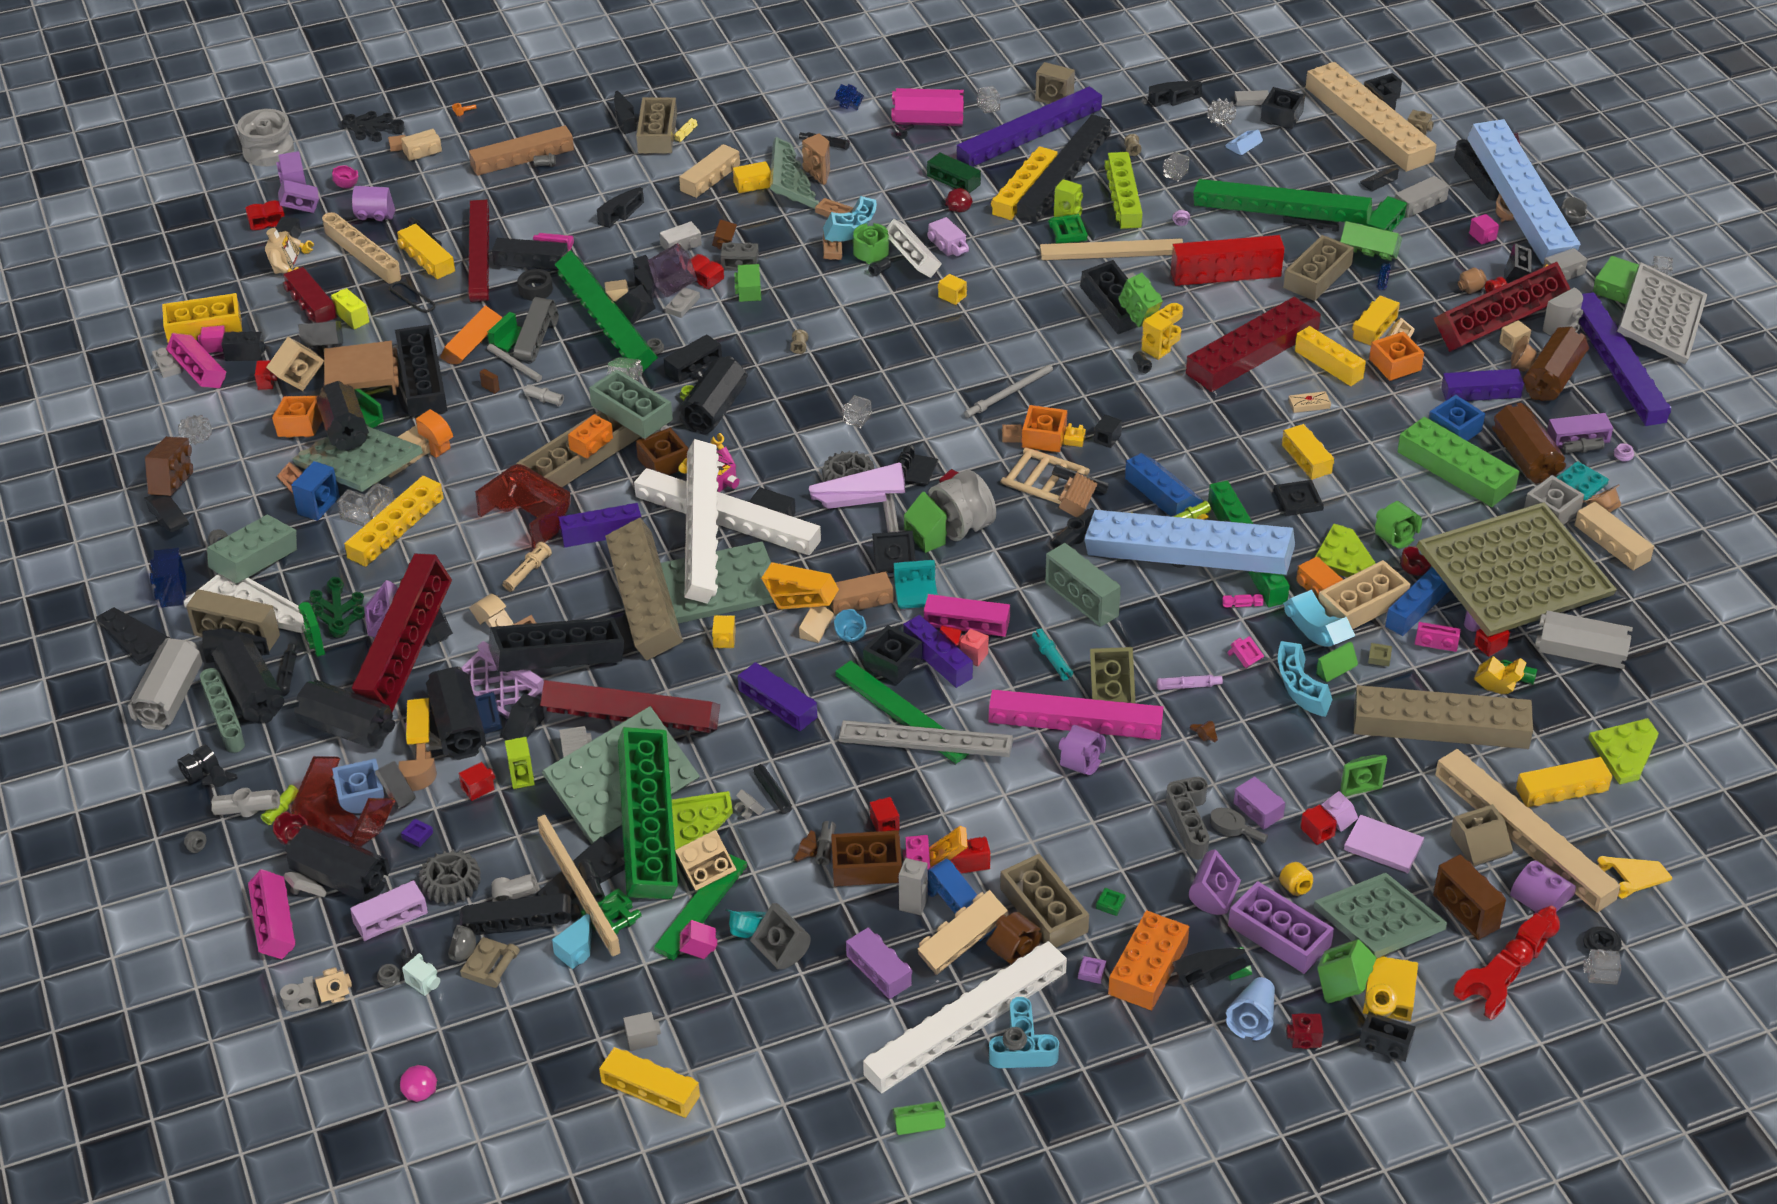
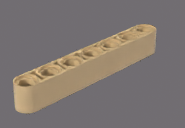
(361, 247)

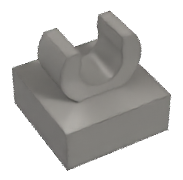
(749, 804)

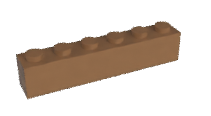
(520, 150)

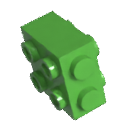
(1140, 298)

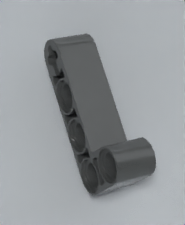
(540, 316)
(1181, 802)

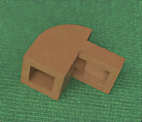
(419, 772)

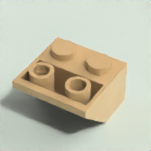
(705, 860)

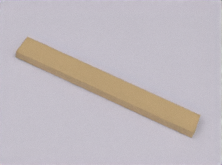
(1107, 249)
(578, 885)

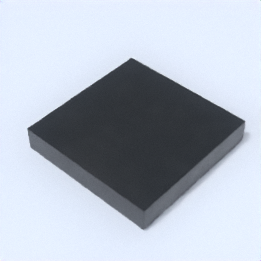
(1298, 497)
(891, 549)

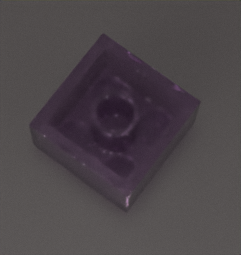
(672, 270)

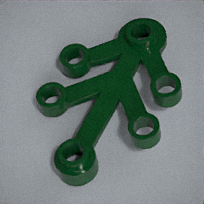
(338, 626)

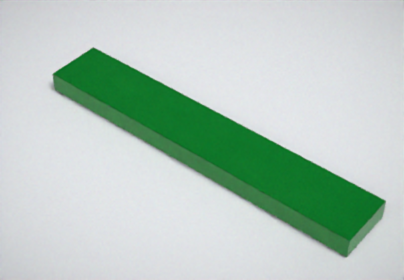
(698, 910)

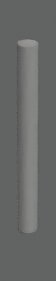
(515, 363)

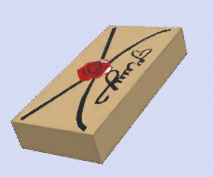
(1309, 402)

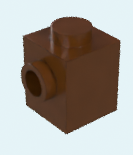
(724, 233)

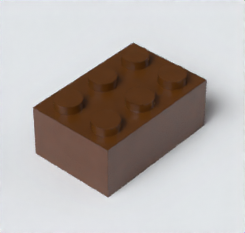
(168, 465)
(866, 858)
(1469, 896)

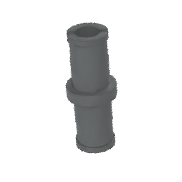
(1583, 445)
(824, 843)

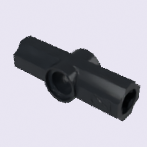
(1075, 530)

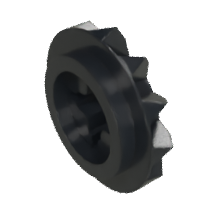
(1605, 935)

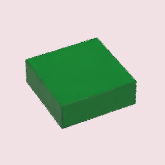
(1110, 901)

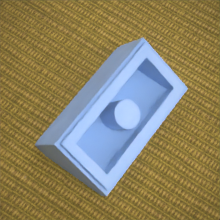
(1245, 142)

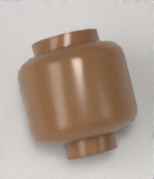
(1472, 280)

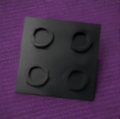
(916, 467)

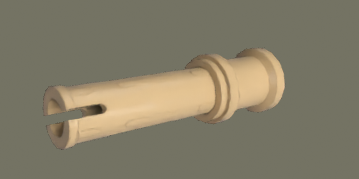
(532, 561)

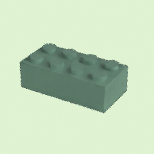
(631, 403)
(251, 548)
(1082, 584)

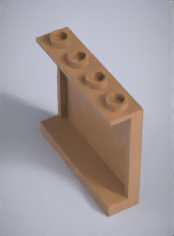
(362, 365)

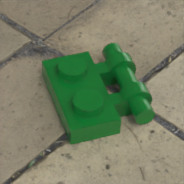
(617, 905)

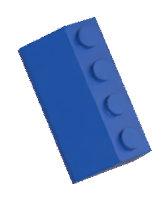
(1160, 485)

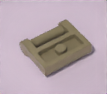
(484, 958)

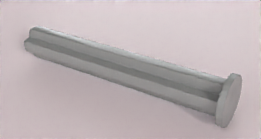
(890, 513)

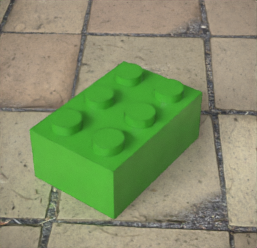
(1371, 240)

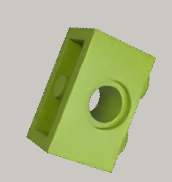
(1068, 199)
(519, 762)

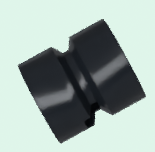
(195, 765)

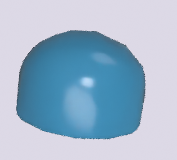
(850, 625)

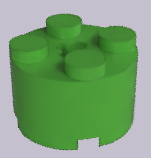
(870, 242)
(1397, 524)

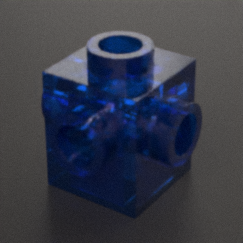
(848, 97)

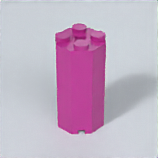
(928, 107)

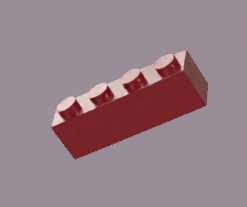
(309, 295)

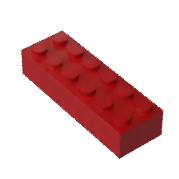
(1227, 260)

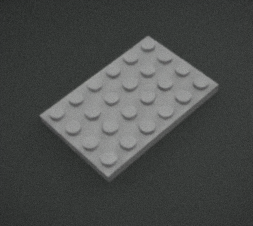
(1662, 313)

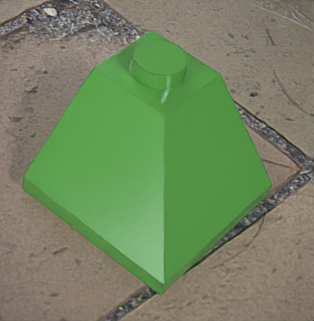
(1363, 774)

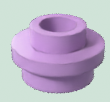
(1181, 217)
(1624, 452)

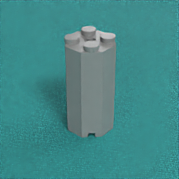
(1583, 639)
(165, 683)

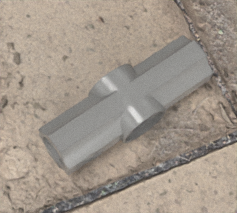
(245, 802)

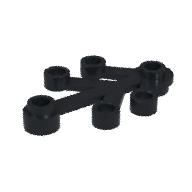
(352, 122)

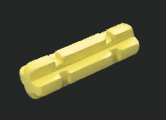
(685, 130)

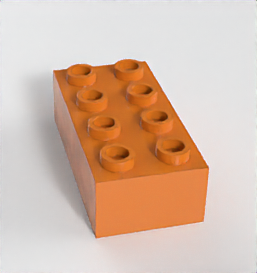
(1148, 960)

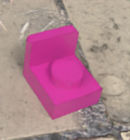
(1246, 651)

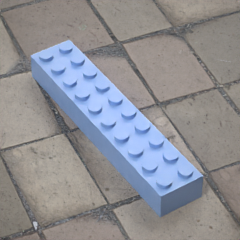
(1522, 189)
(1190, 541)

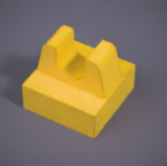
(1074, 436)

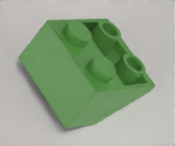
(926, 522)
(1345, 970)

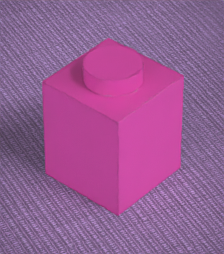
(1484, 229)
(211, 338)
(698, 939)

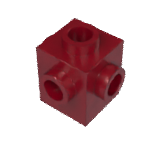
(1305, 1031)

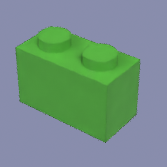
(748, 283)

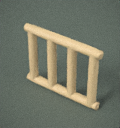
(1045, 459)

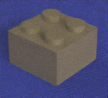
(1053, 83)

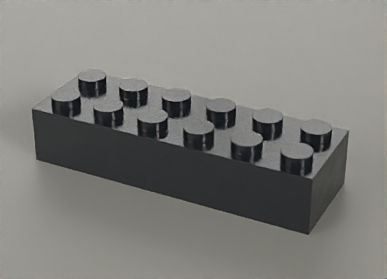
(421, 370)
(555, 644)

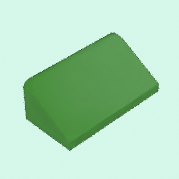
(1337, 662)
(919, 1118)

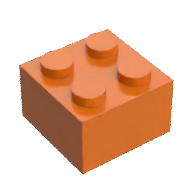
(1396, 356)
(297, 416)
(1044, 428)

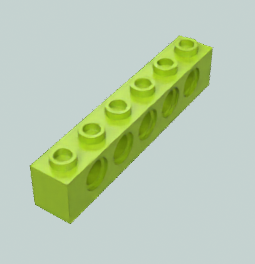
(1123, 190)

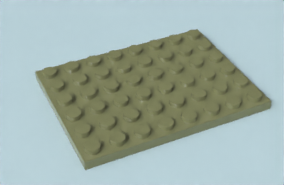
(1515, 568)

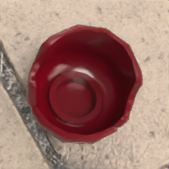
(959, 200)
(1414, 562)
(287, 826)

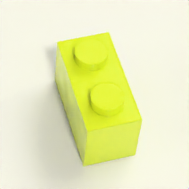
(350, 308)

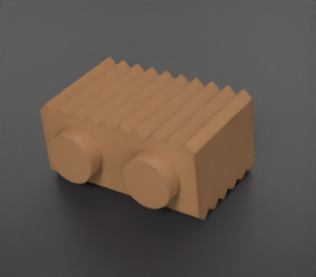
(1077, 495)

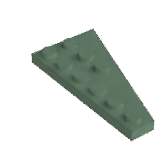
(788, 177)

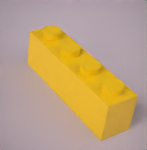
(426, 251)
(1330, 356)
(1563, 782)
(650, 1082)

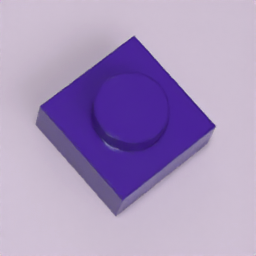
(417, 832)

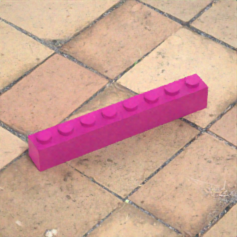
(1064, 712)

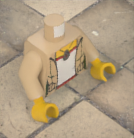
(284, 250)

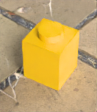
(952, 289)
(724, 632)

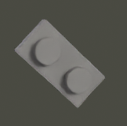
(682, 302)
(166, 362)

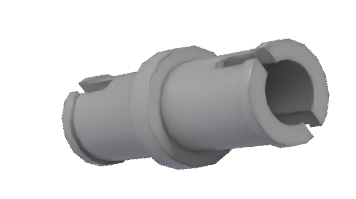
(544, 395)

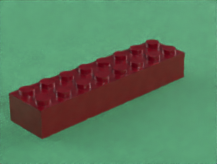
(1501, 306)
(1251, 344)
(403, 630)
(625, 704)

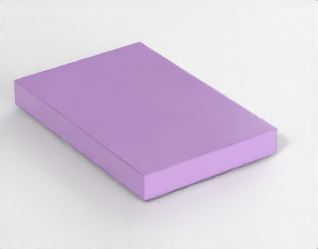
(1384, 843)

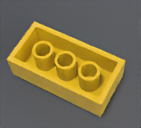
(191, 315)

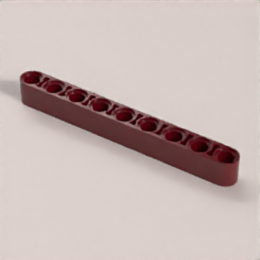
(479, 251)

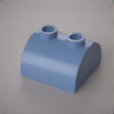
(356, 784)

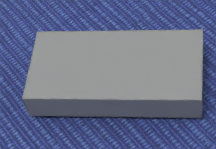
(1250, 98)

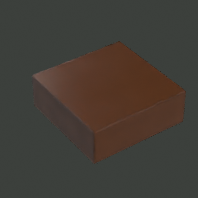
(489, 381)

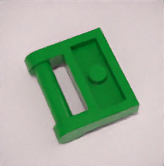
(1073, 226)
(312, 630)

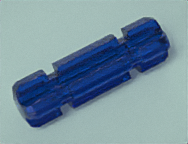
(1383, 276)

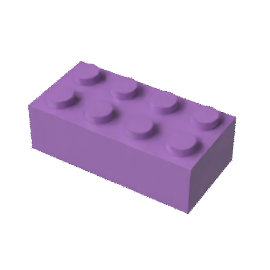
(1280, 927)

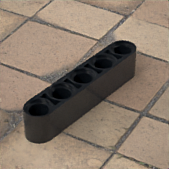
(1475, 170)
(516, 914)

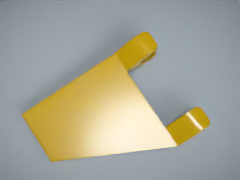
(1636, 873)

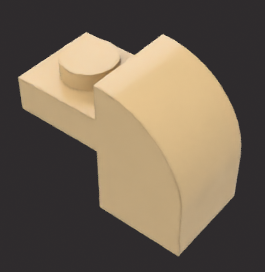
(491, 611)

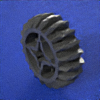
(845, 465)
(450, 882)

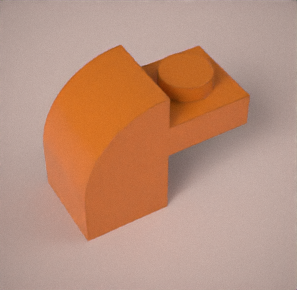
(436, 430)

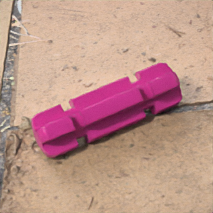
(1242, 600)

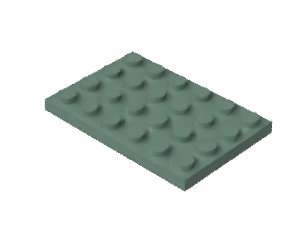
(364, 464)
(737, 582)
(590, 777)

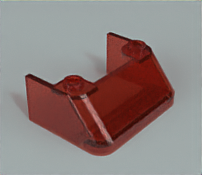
(532, 493)
(319, 805)

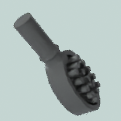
(1233, 824)

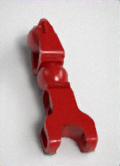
(1504, 968)

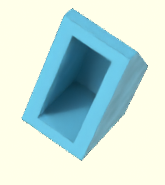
(574, 943)

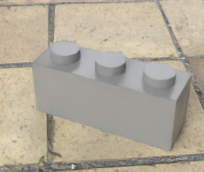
(1423, 195)

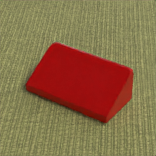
(951, 634)

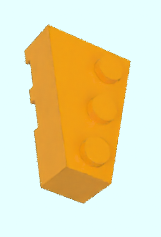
(799, 587)

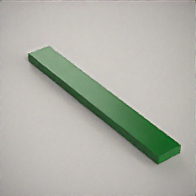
(889, 701)

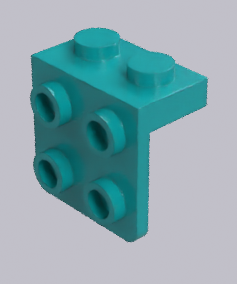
(1583, 479)
(914, 582)

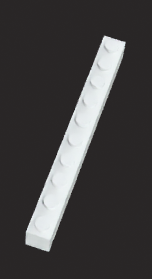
(733, 513)
(701, 522)
(963, 1017)

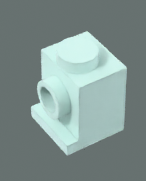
(421, 975)

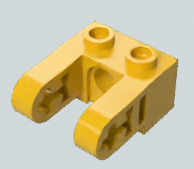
(1160, 332)

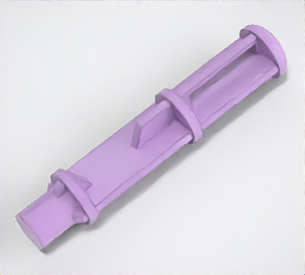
(1188, 682)

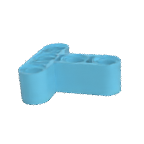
(1039, 1049)

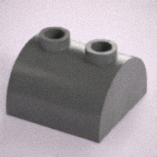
(781, 938)

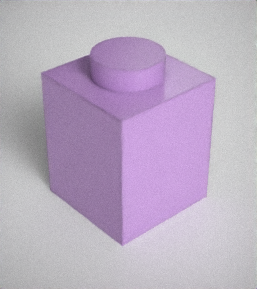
(1341, 810)

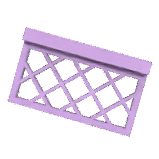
(525, 678)

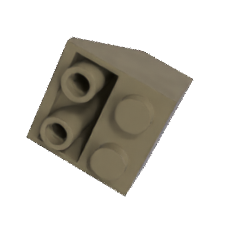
(1481, 835)

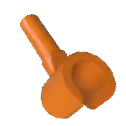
(459, 110)

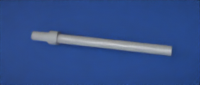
(982, 405)

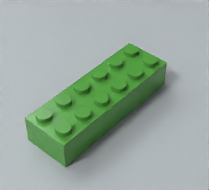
(1458, 461)

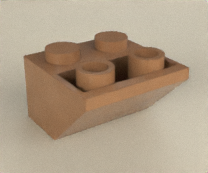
(816, 157)

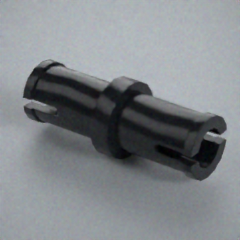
(591, 879)

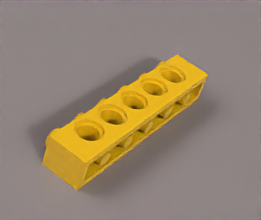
(1006, 201)
(393, 521)

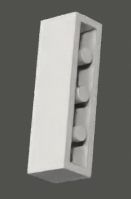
(912, 248)

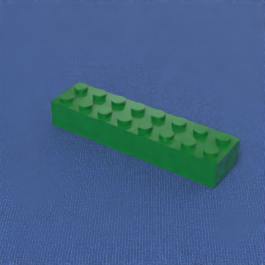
(647, 813)

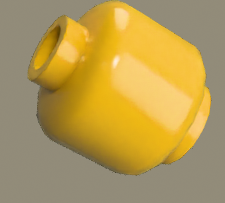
(1296, 878)
(1381, 992)

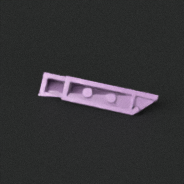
(860, 487)

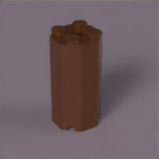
(1555, 364)
(1528, 443)

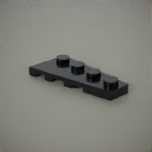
(132, 635)
(605, 863)

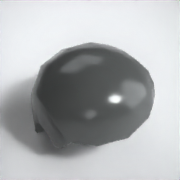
(1574, 210)
(462, 944)

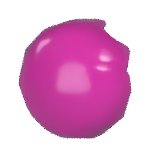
(344, 176)
(418, 1083)

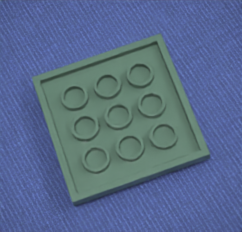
(1380, 915)

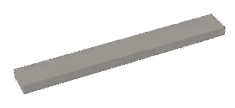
(926, 738)

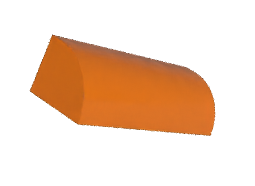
(470, 336)

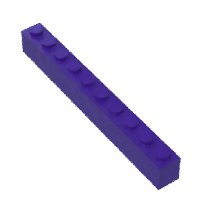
(1029, 127)
(1623, 362)

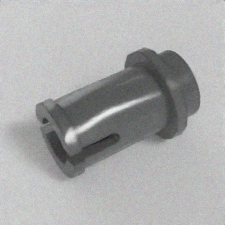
(544, 160)

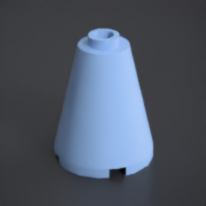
(1253, 1010)

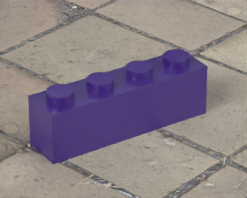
(1483, 385)
(596, 524)
(940, 652)
(777, 696)

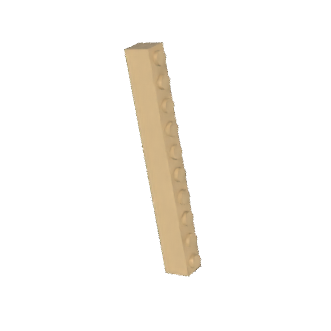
(1529, 830)

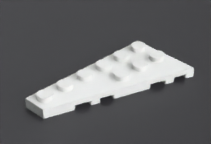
(286, 612)

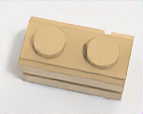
(421, 144)

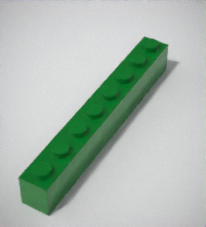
(1230, 509)

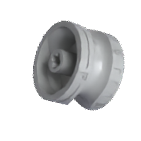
(265, 136)
(965, 502)

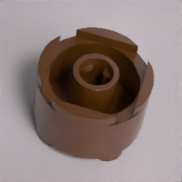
(1014, 937)

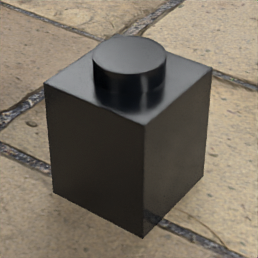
(289, 225)
(1107, 431)

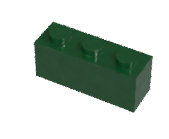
(953, 172)

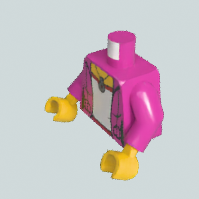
(725, 464)

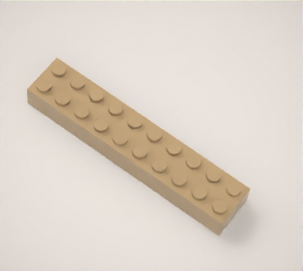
(1371, 116)

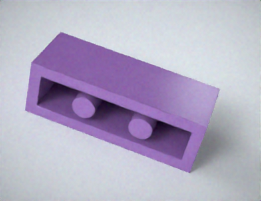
(1579, 427)
(879, 963)

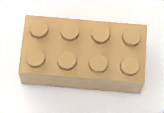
(1364, 594)

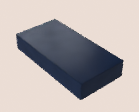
(489, 712)

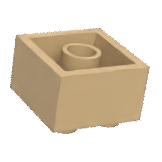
(295, 363)

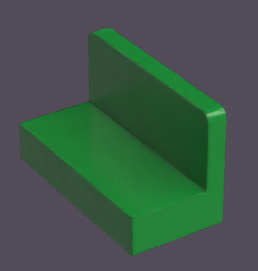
(505, 333)
(370, 409)

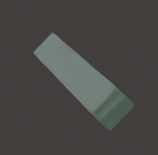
(222, 710)

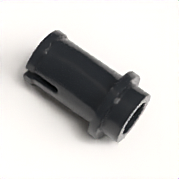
(877, 267)
(1143, 364)

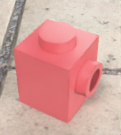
(974, 646)

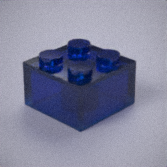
(168, 577)

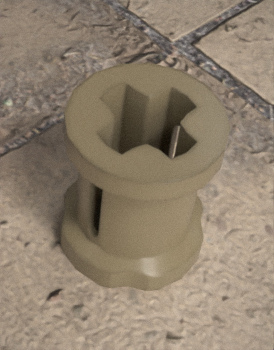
(1132, 144)
(799, 341)

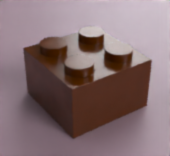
(662, 451)

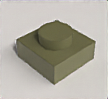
(1380, 654)

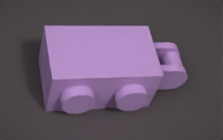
(948, 237)

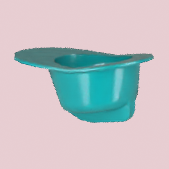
(744, 922)

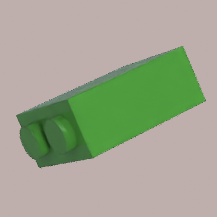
(1615, 279)

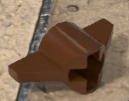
(1205, 731)
(807, 847)

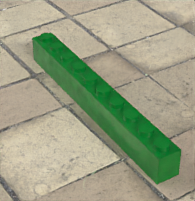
(1283, 201)
(605, 310)

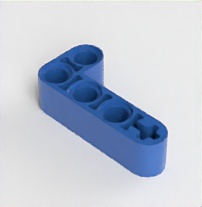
(951, 886)

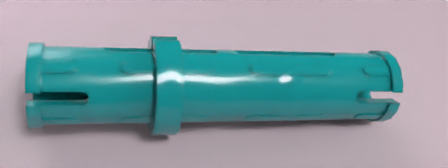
(1048, 648)

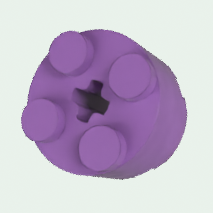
(1082, 750)

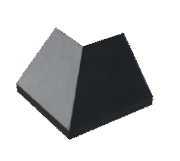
(635, 304)

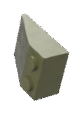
(1112, 674)

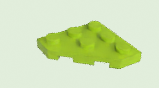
(1344, 552)
(1625, 748)
(699, 816)

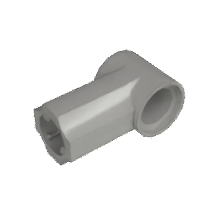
(512, 889)

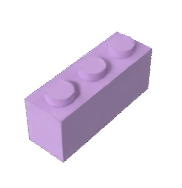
(389, 910)

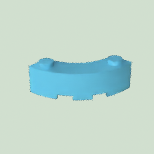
(842, 225)
(1314, 623)
(1302, 689)

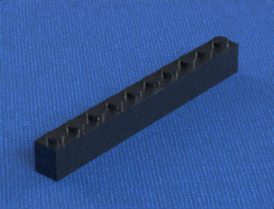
(1064, 166)

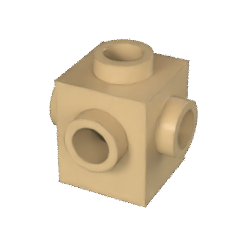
(334, 994)

